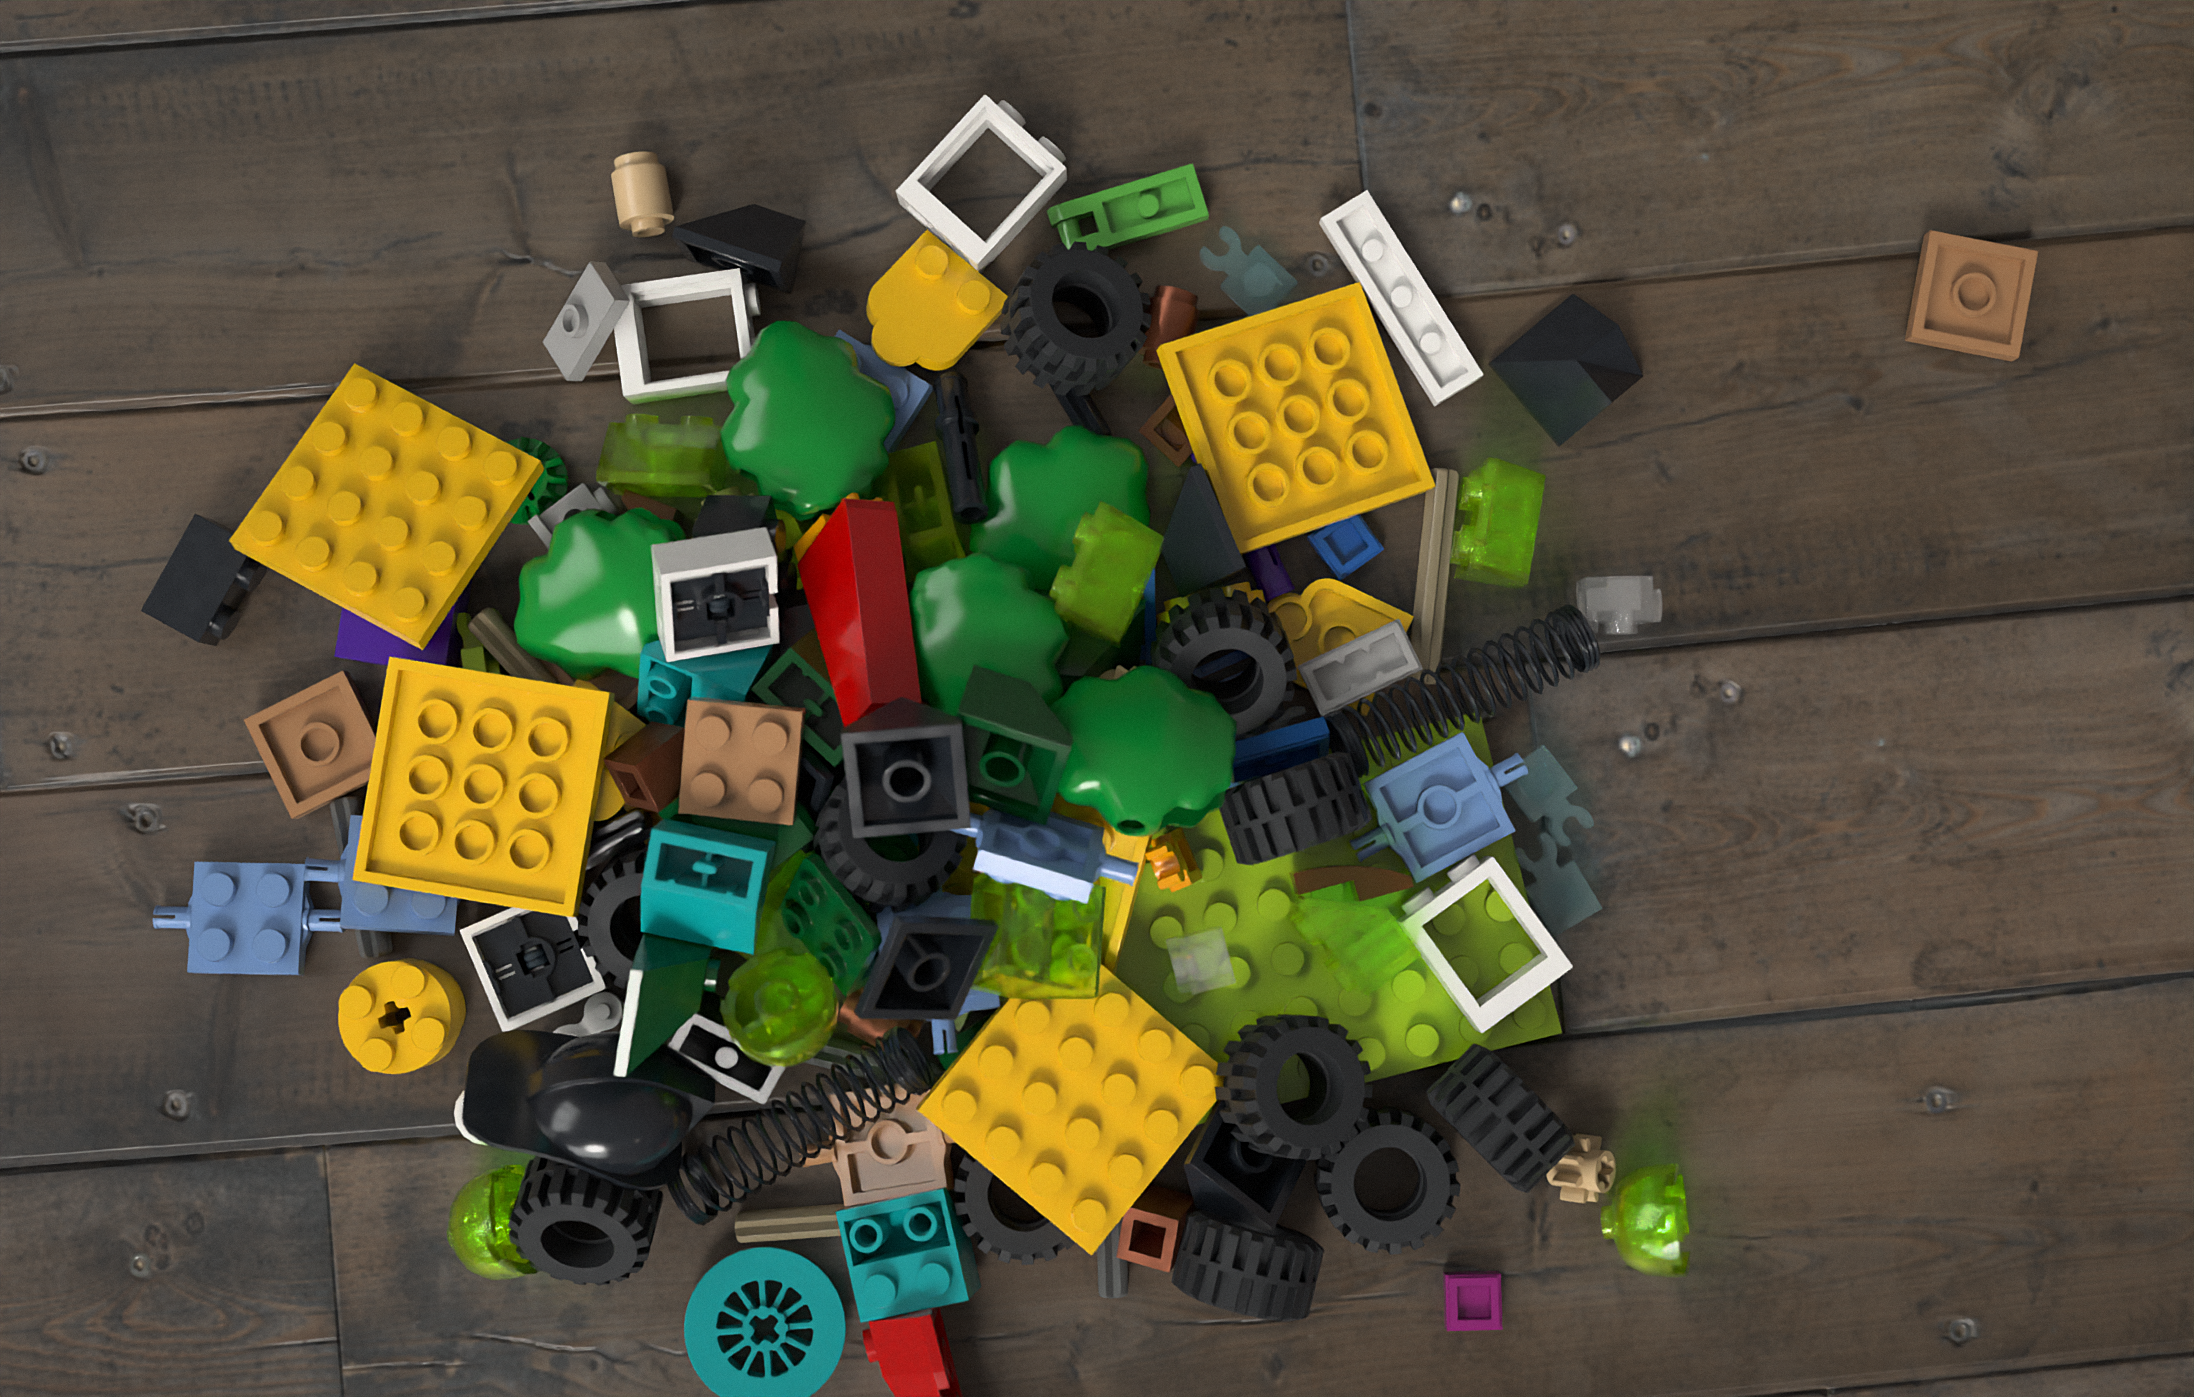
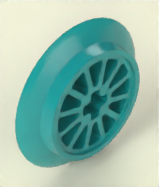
(704, 1331)

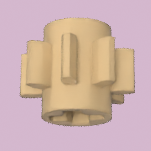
(1584, 1170)

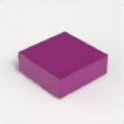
(1472, 1300)

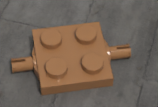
(888, 1157)

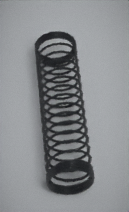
(1566, 621)
(899, 1069)

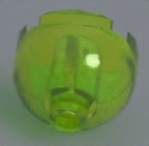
(780, 1008)
(1650, 1220)
(481, 1221)

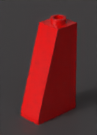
(862, 607)

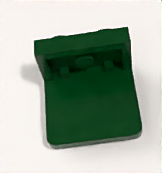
(831, 925)

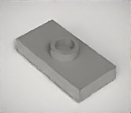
(586, 321)
(1360, 667)

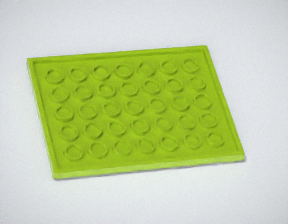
(1276, 972)

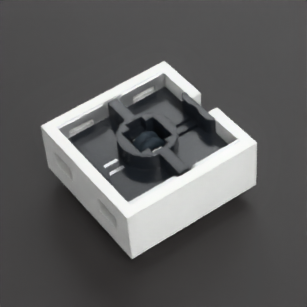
(716, 594)
(516, 968)

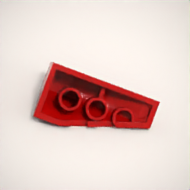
(913, 1354)

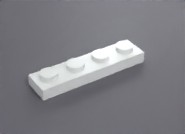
(1401, 298)

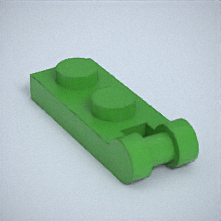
(1133, 210)

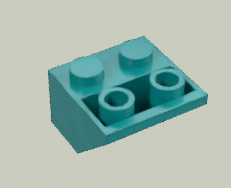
(723, 676)
(705, 885)
(907, 1254)

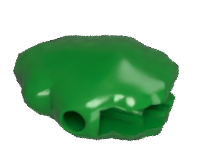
(806, 420)
(1045, 489)
(594, 592)
(984, 617)
(1145, 750)

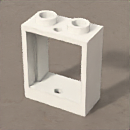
(946, 226)
(631, 336)
(1514, 989)

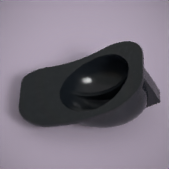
(564, 1103)

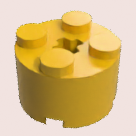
(379, 992)

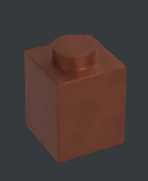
(649, 766)
(1154, 1227)

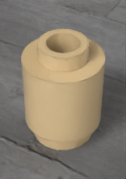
(642, 194)

